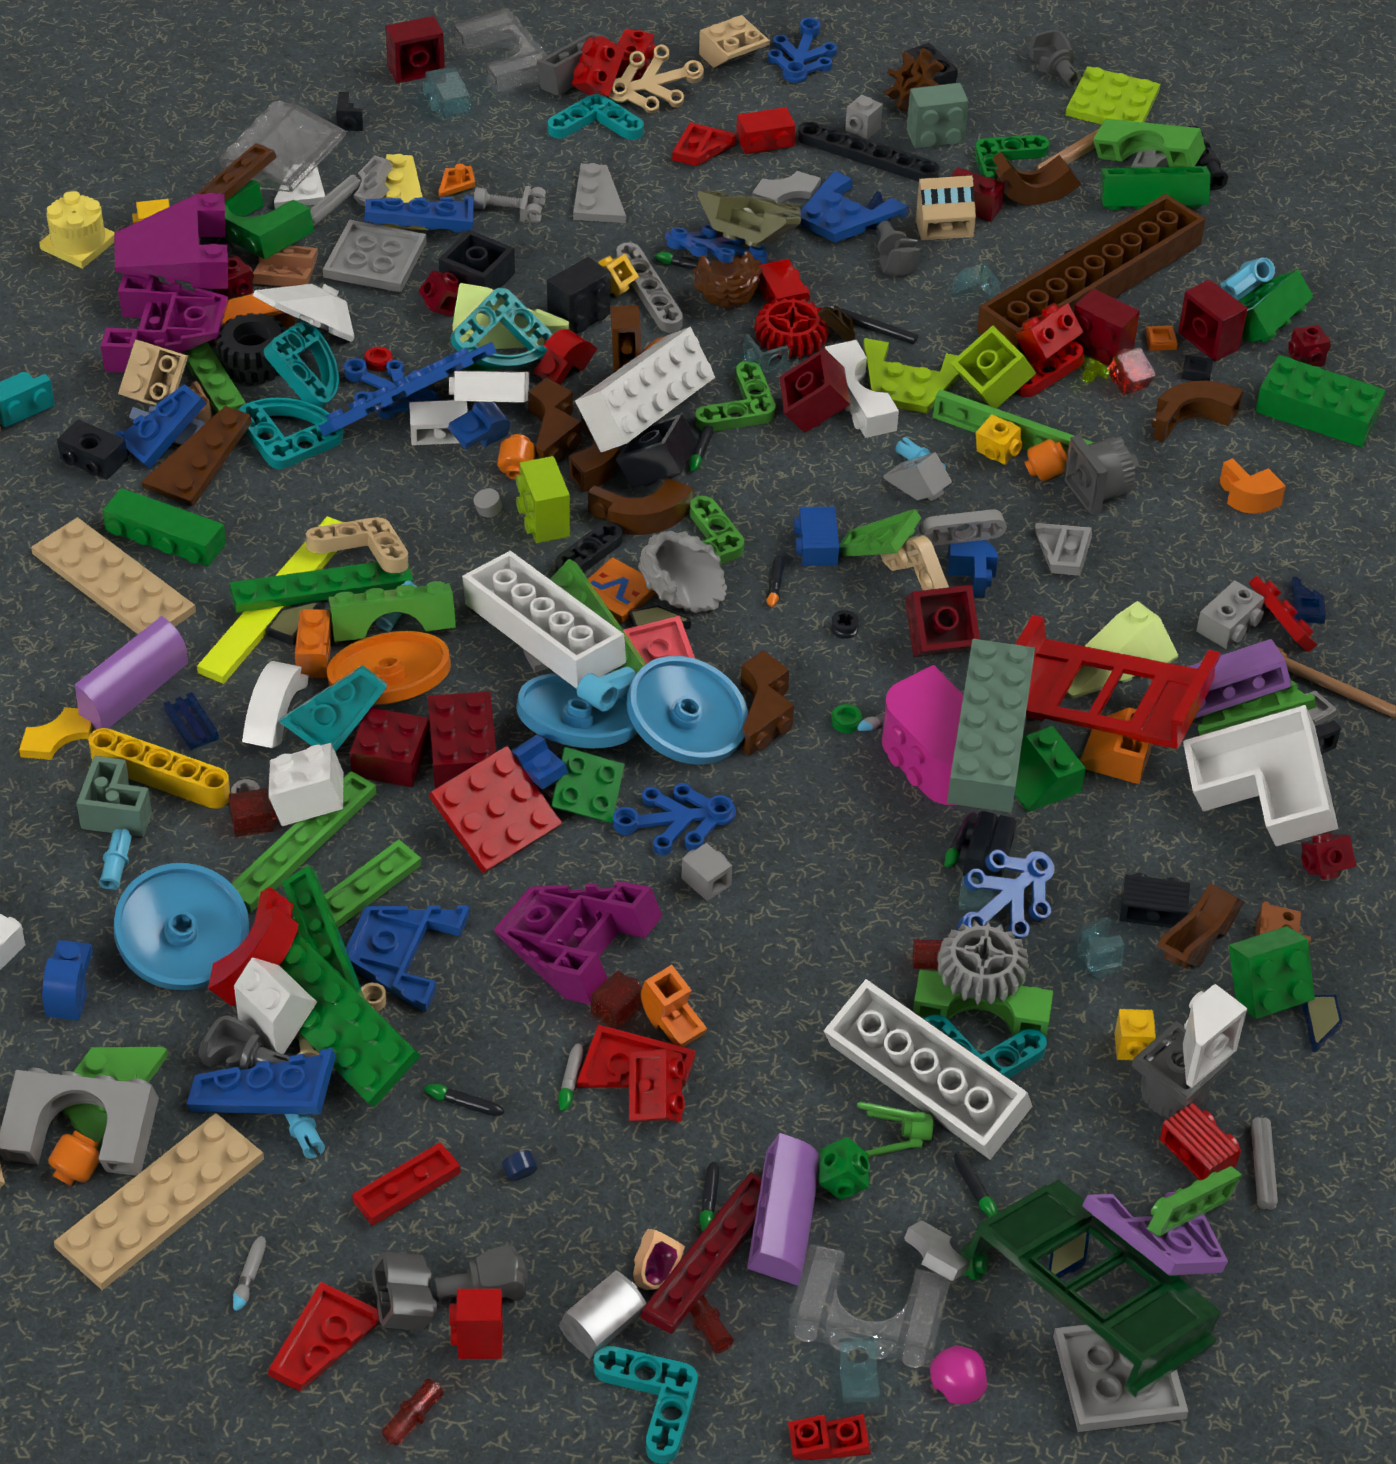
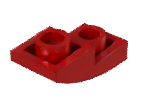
(823, 1439)

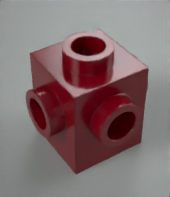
(239, 279)
(440, 293)
(1309, 345)
(1328, 855)

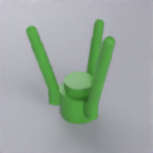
(915, 1125)

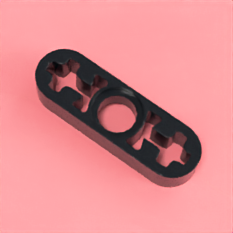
(594, 541)

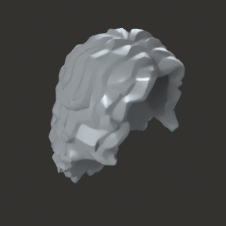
(683, 571)

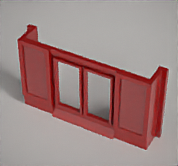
(1161, 715)

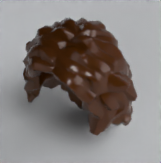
(728, 283)

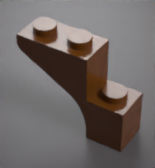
(554, 408)
(770, 712)
(1195, 934)

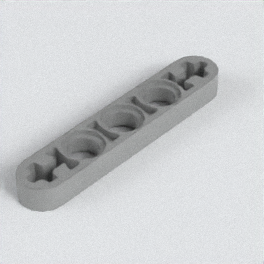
(649, 297)

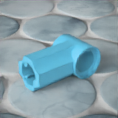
(1247, 279)
(605, 690)

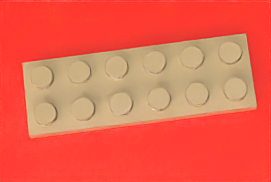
(111, 577)
(158, 1201)

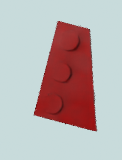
(322, 1335)

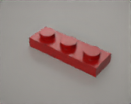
(1284, 613)
(406, 1183)

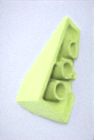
(471, 296)
(1132, 633)

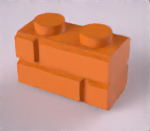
(314, 642)

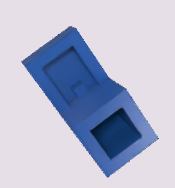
(482, 424)
(975, 560)
(539, 762)
(64, 980)

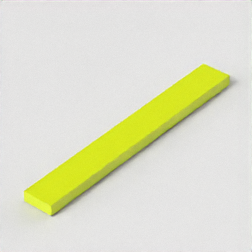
(252, 625)

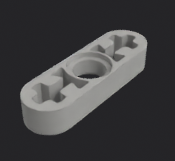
(973, 533)

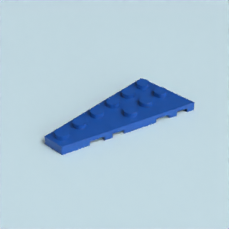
(406, 386)

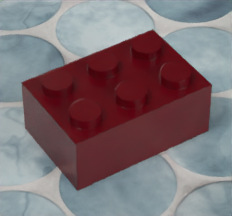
(460, 732)

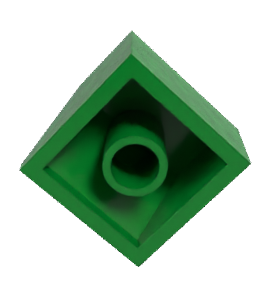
(1047, 770)

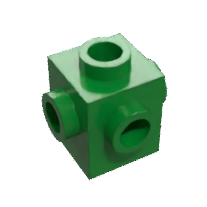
(843, 1168)

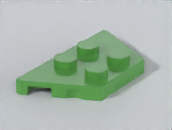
(1256, 708)
(122, 1065)

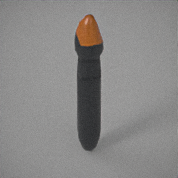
(775, 581)

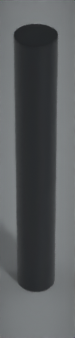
(882, 327)

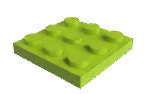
(1111, 96)

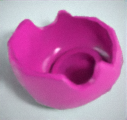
(959, 1374)

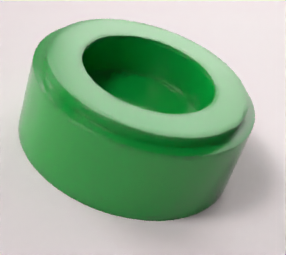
(846, 718)

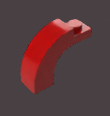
(268, 941)

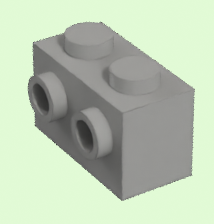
(1230, 615)

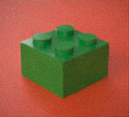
(1272, 971)

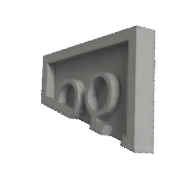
(597, 196)

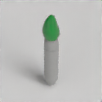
(566, 1095)

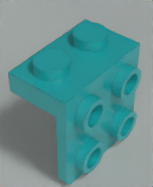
(24, 397)

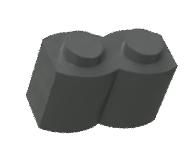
(403, 1291)

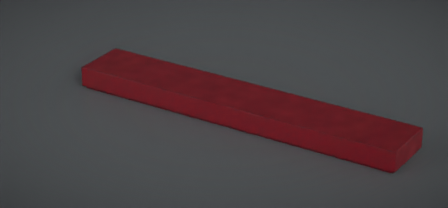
(705, 1258)

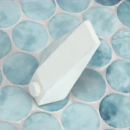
(312, 304)

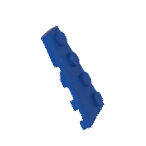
(421, 213)
(269, 1088)

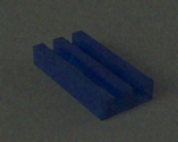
(182, 704)

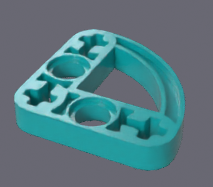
(504, 314)
(306, 386)
(279, 444)

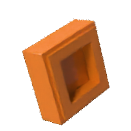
(1161, 338)

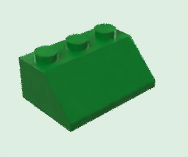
(1273, 305)

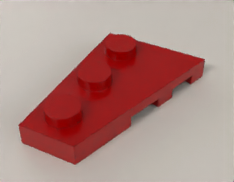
(610, 1053)

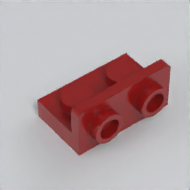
(656, 1086)

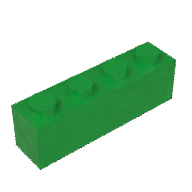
(1143, 185)
(164, 527)

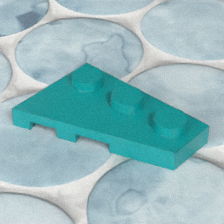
(336, 710)

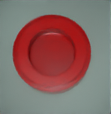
(377, 358)

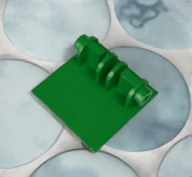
(589, 785)

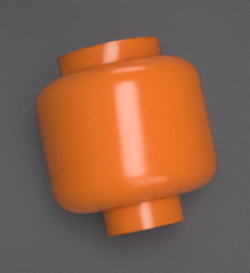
(512, 452)
(1046, 460)
(74, 1158)

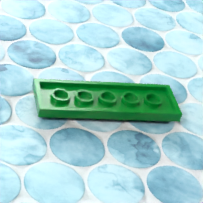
(365, 1044)

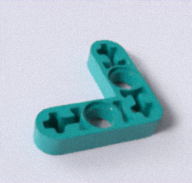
(595, 108)
(1010, 1048)
(668, 1392)

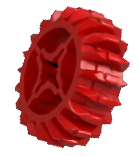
(791, 325)

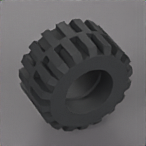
(243, 344)

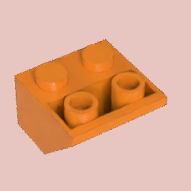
(1115, 753)

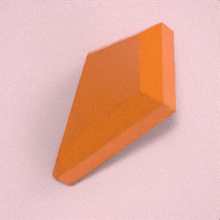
(456, 180)

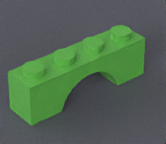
(1123, 138)
(356, 612)
(1025, 1010)

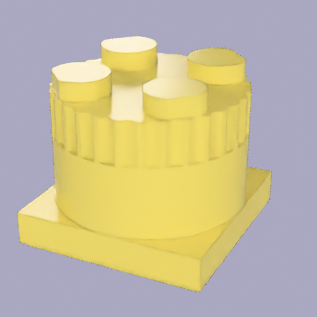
(76, 230)

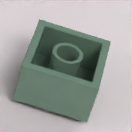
(937, 115)

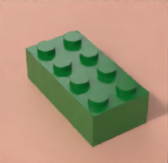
(1320, 400)

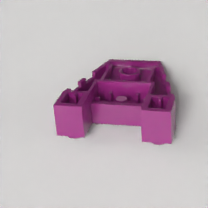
(170, 247)
(168, 315)
(567, 931)

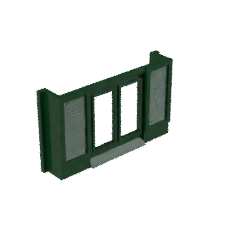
(1152, 1330)

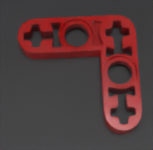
(1043, 380)

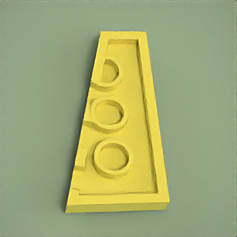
(402, 182)

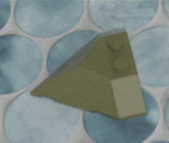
(749, 217)

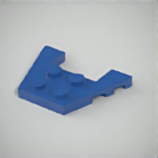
(841, 218)
(388, 941)

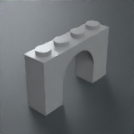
(41, 1095)

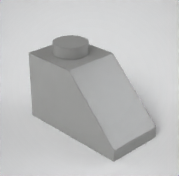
(920, 477)

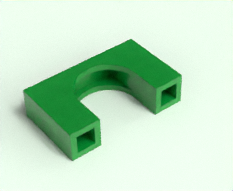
(264, 233)

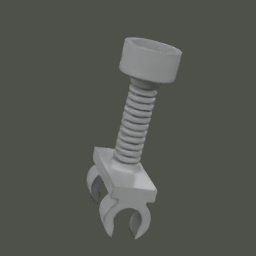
(483, 198)

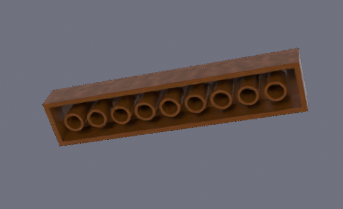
(1106, 262)

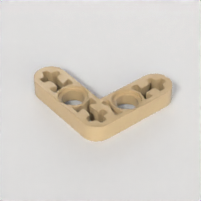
(369, 532)
(920, 554)

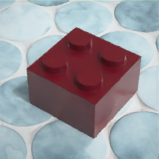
(414, 48)
(1212, 320)
(1106, 326)
(814, 390)
(942, 620)
(390, 747)

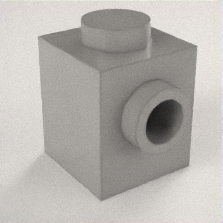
(863, 117)
(706, 871)

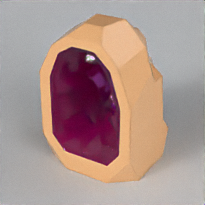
(656, 1259)

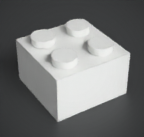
(306, 784)

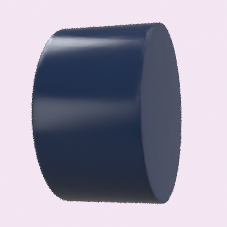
(519, 1165)

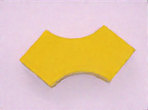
(45, 740)

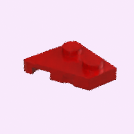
(702, 143)

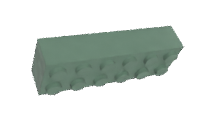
(991, 726)

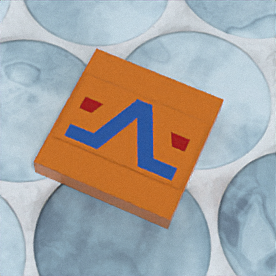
(620, 588)

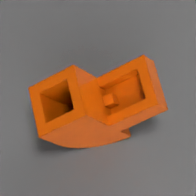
(1251, 493)
(667, 1008)

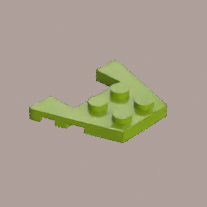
(907, 385)

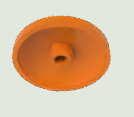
(403, 659)

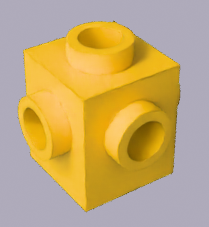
(621, 273)
(998, 439)

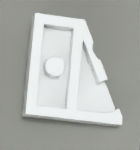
(307, 193)

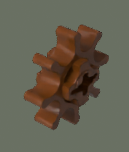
(913, 75)

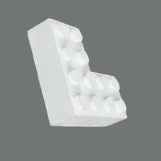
(1268, 759)

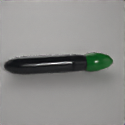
(684, 262)
(700, 449)
(952, 855)
(462, 1099)
(709, 1195)
(986, 1204)

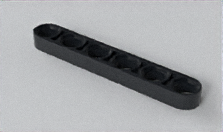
(869, 148)

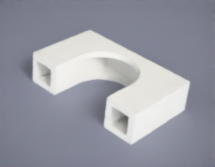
(489, 386)

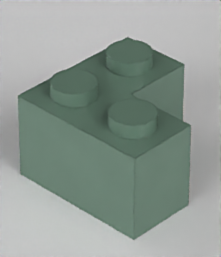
(109, 800)

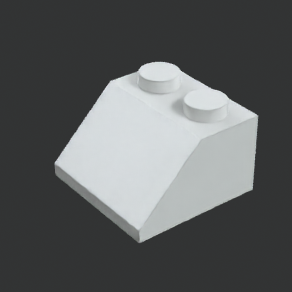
(272, 1003)
(1211, 1032)

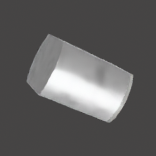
(602, 1314)

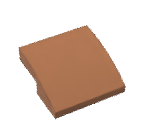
(287, 267)

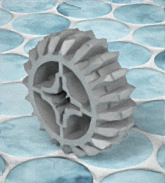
(1003, 965)

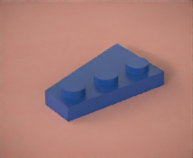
(159, 429)

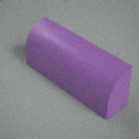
(131, 674)
(1245, 676)
(784, 1209)

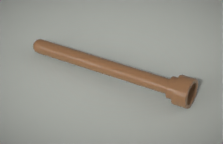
(1339, 687)

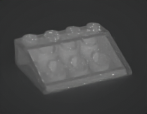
(296, 137)

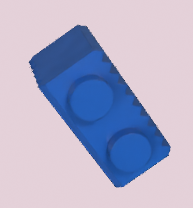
(818, 536)

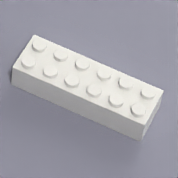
(645, 389)
(543, 619)
(928, 1069)

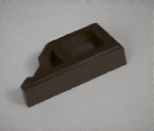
(838, 321)

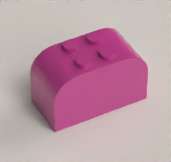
(923, 730)

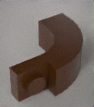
(1037, 186)
(1195, 399)
(591, 466)
(644, 514)

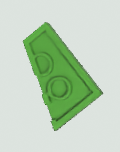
(880, 536)

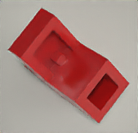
(563, 352)

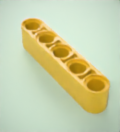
(163, 768)

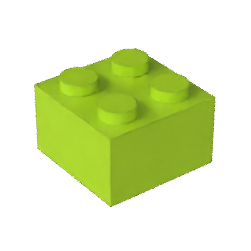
(993, 367)
(543, 499)

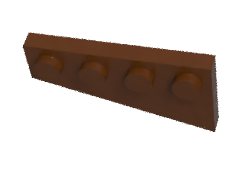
(198, 460)

